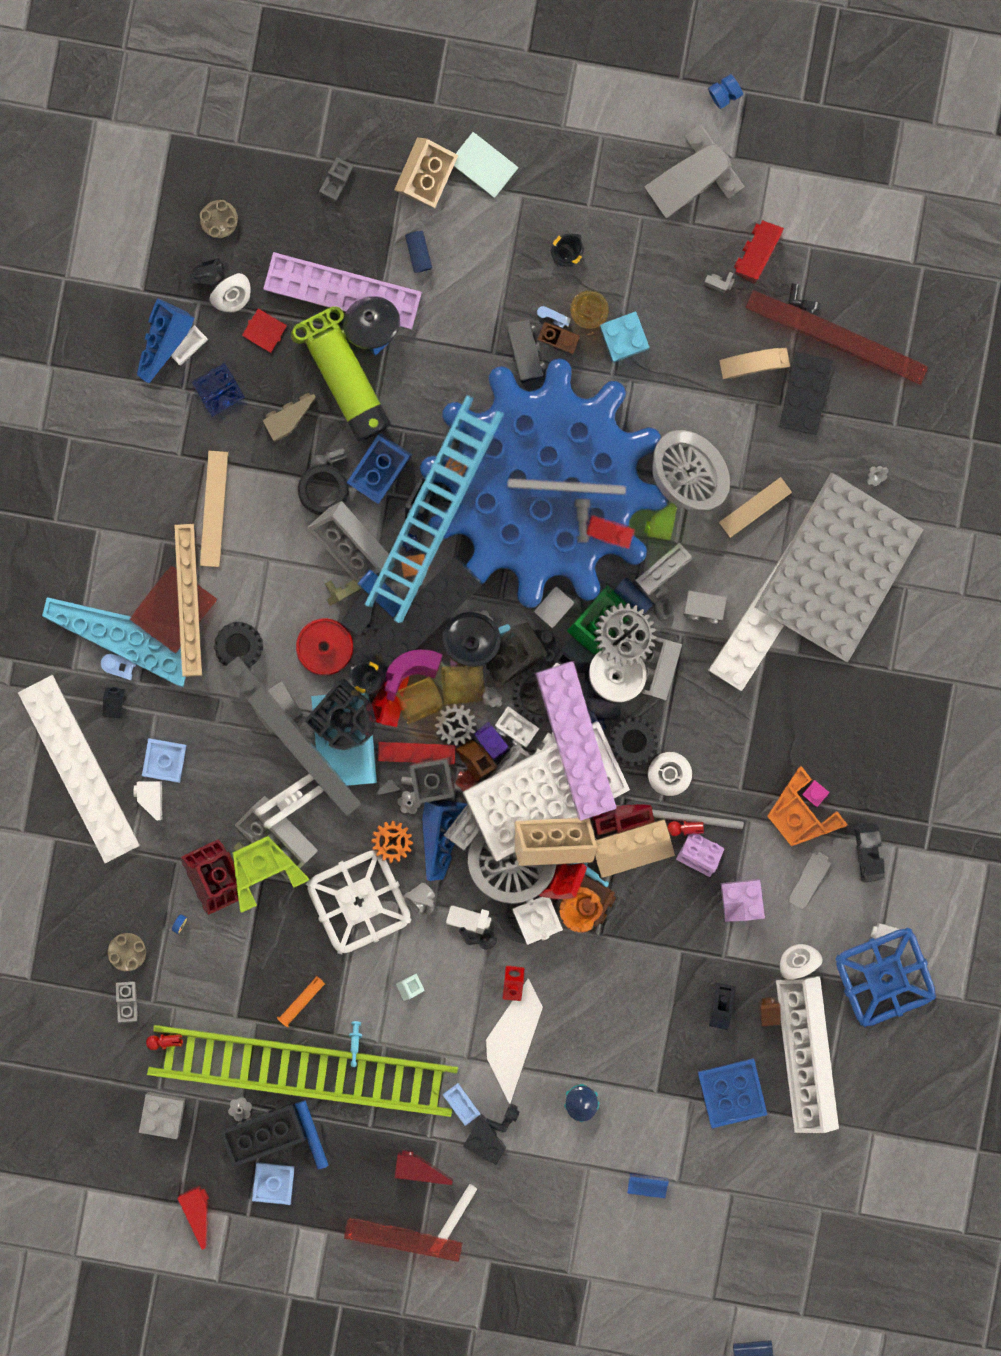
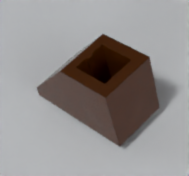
(558, 338)
(476, 759)
(769, 1012)

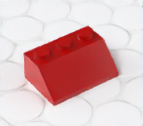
(758, 251)

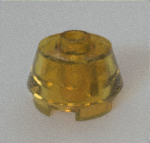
(589, 309)

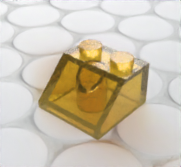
(462, 684)
(419, 700)

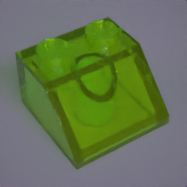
(661, 524)

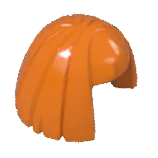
(581, 911)

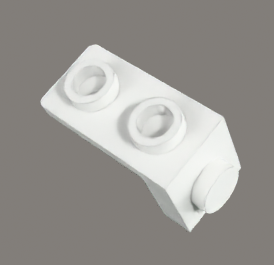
(470, 920)

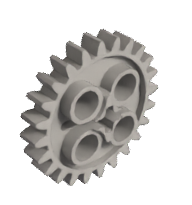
(614, 621)

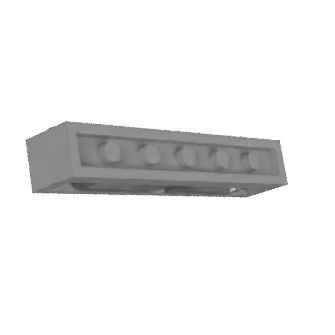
(465, 826)

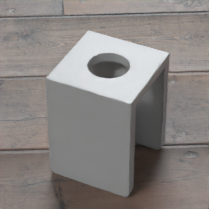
(554, 607)

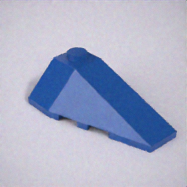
(437, 819)

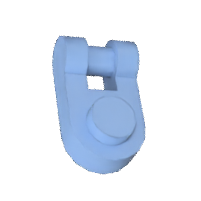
(559, 319)
(111, 664)

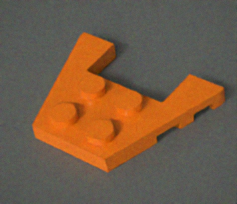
(794, 817)

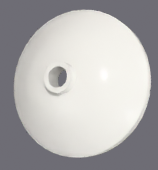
(630, 678)

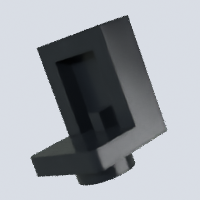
(113, 702)

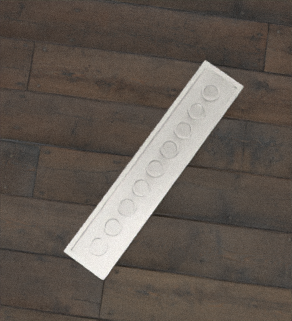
(78, 768)

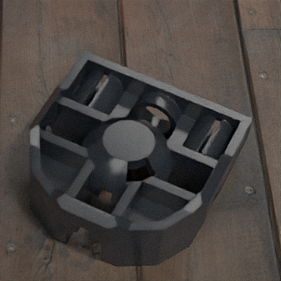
(345, 696)
(867, 852)

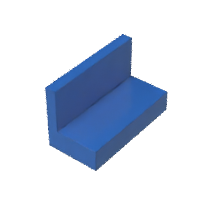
(647, 1185)

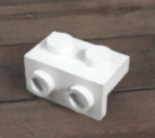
(516, 727)

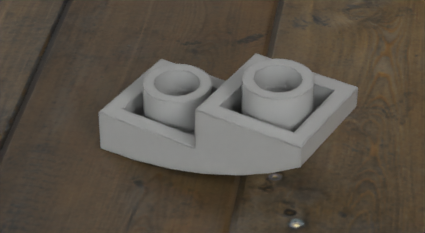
(126, 1002)

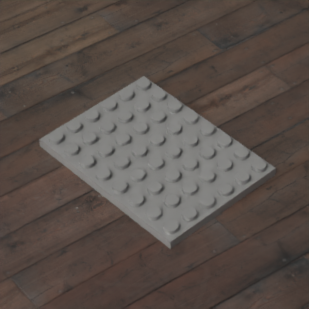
(839, 567)

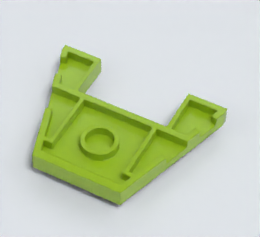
(258, 863)

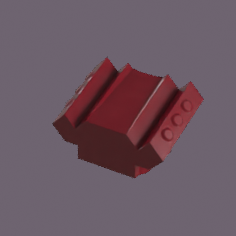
(212, 876)

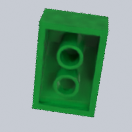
(585, 624)

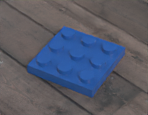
(732, 1093)

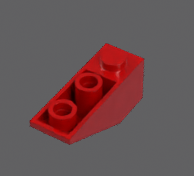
(385, 710)

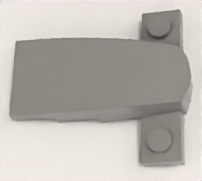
(694, 174)

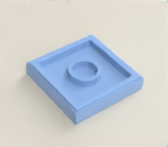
(164, 760)
(273, 1183)

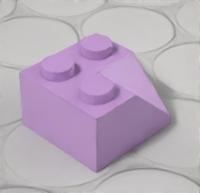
(742, 900)

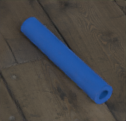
(311, 1134)

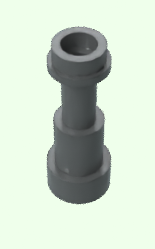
(582, 516)

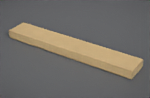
(214, 509)

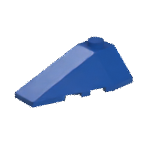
(166, 333)

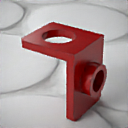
(513, 985)

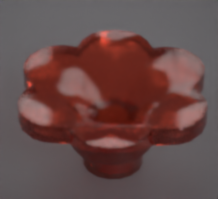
(464, 783)

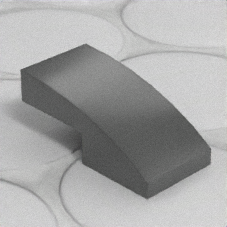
(336, 179)

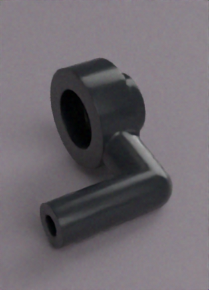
(808, 306)
(485, 941)
(510, 1115)

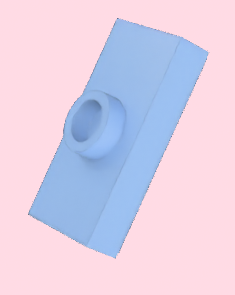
(461, 1104)

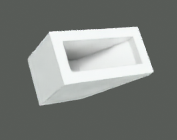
(150, 797)

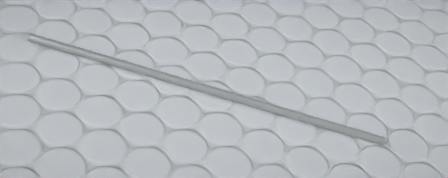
(656, 813)

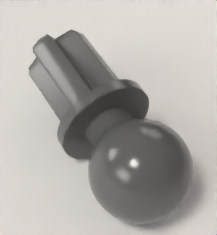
(331, 457)

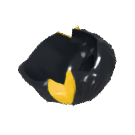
(567, 250)
(367, 677)

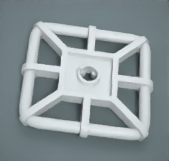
(354, 913)

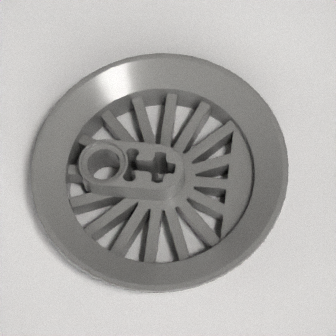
(699, 479)
(544, 876)

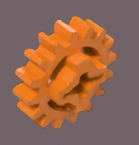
(397, 848)

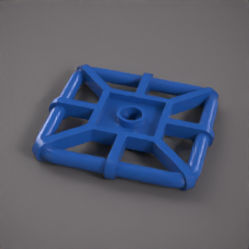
(891, 966)

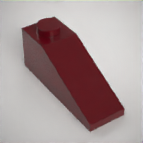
(416, 1168)

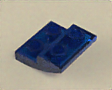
(218, 389)

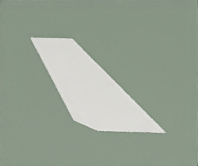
(511, 1039)

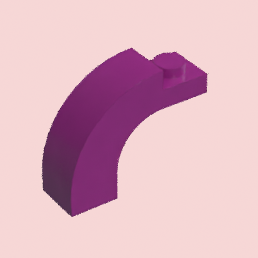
(411, 663)

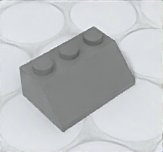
(660, 667)

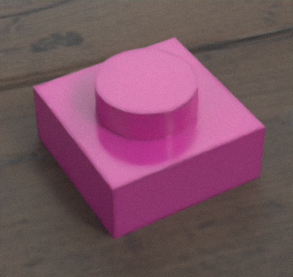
(815, 793)

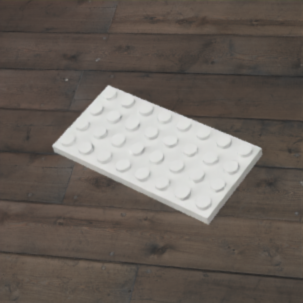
(532, 791)

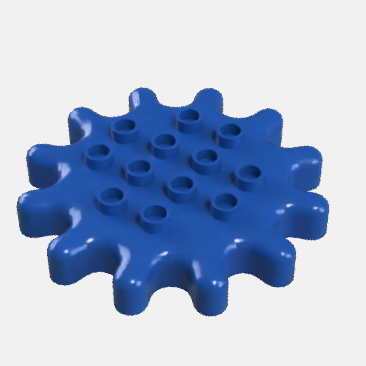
(551, 439)

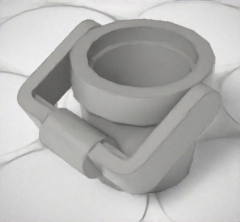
(420, 898)

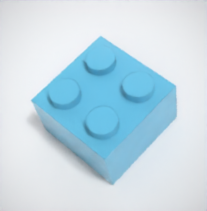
(624, 337)

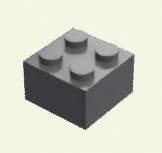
(432, 780)

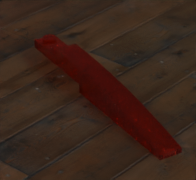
(836, 337)

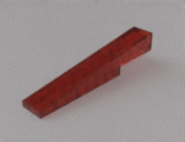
(403, 1239)

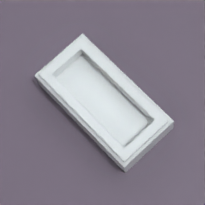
(189, 345)

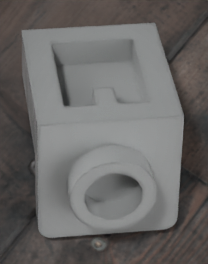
(715, 282)

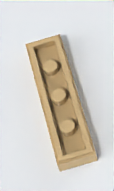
(755, 507)

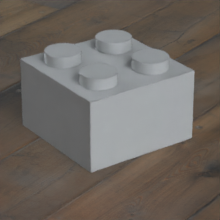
(704, 606)
(162, 1115)

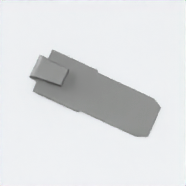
(808, 882)

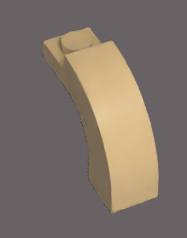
(754, 362)

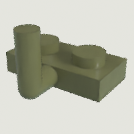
(339, 593)

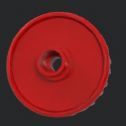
(339, 646)

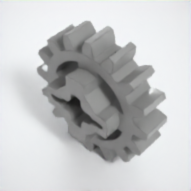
(443, 720)

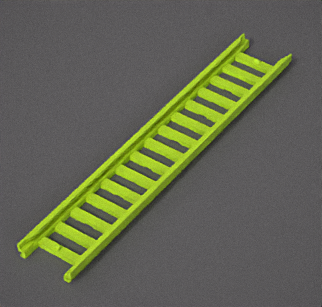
(300, 1090)

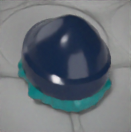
(581, 1103)

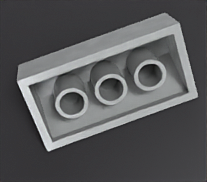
(349, 541)
(282, 833)

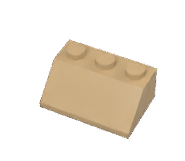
(426, 172)

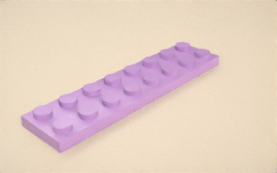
(336, 287)
(576, 740)

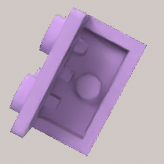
(700, 854)

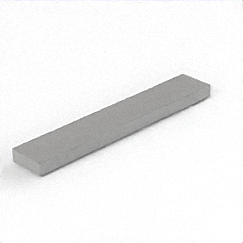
(569, 487)

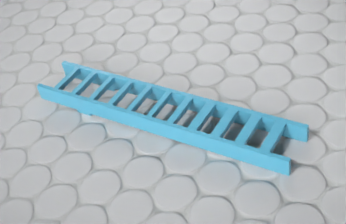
(436, 468)

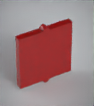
(264, 330)

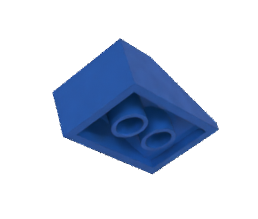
(379, 468)

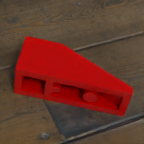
(196, 1210)

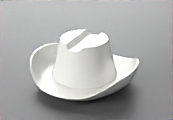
(231, 293)
(669, 774)
(799, 961)

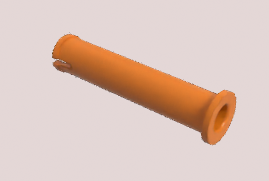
(301, 1001)

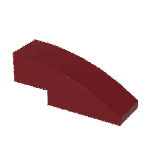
(623, 818)

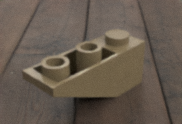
(286, 420)

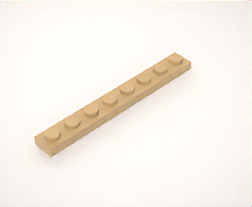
(188, 600)

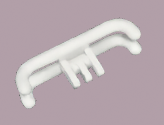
(289, 801)

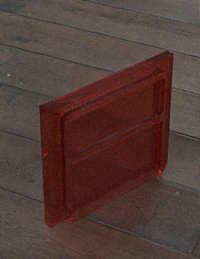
(160, 610)

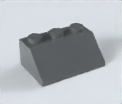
(525, 350)

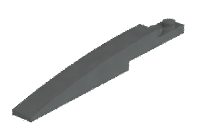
(292, 736)

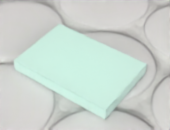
(484, 165)

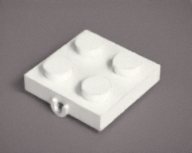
(537, 919)

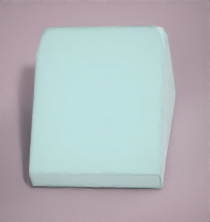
(410, 987)

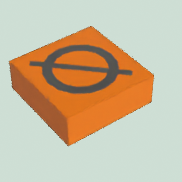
(456, 466)

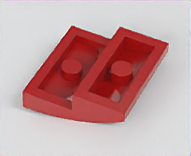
(565, 881)

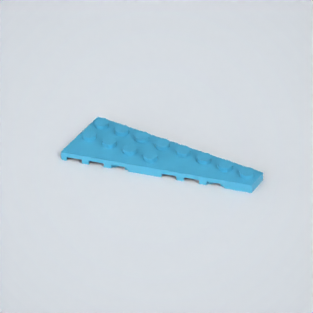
(117, 635)

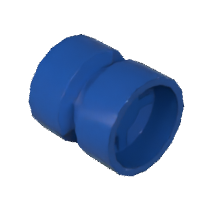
(726, 91)

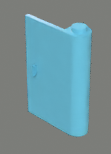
(352, 765)

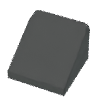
(389, 786)

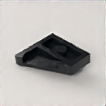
(484, 1141)

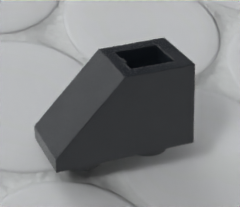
(577, 654)

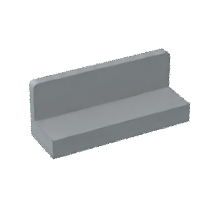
(664, 569)

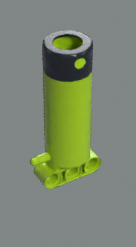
(343, 374)

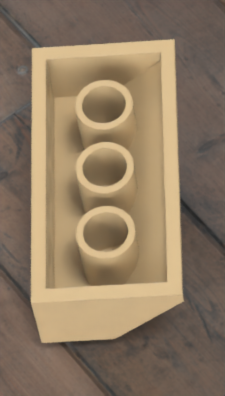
(554, 841)
(633, 848)

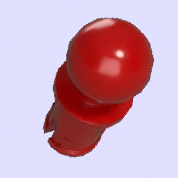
(675, 828)
(154, 1042)

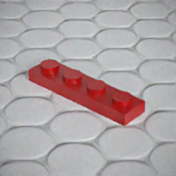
(414, 752)

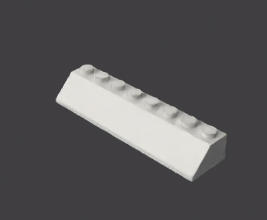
(807, 1055)

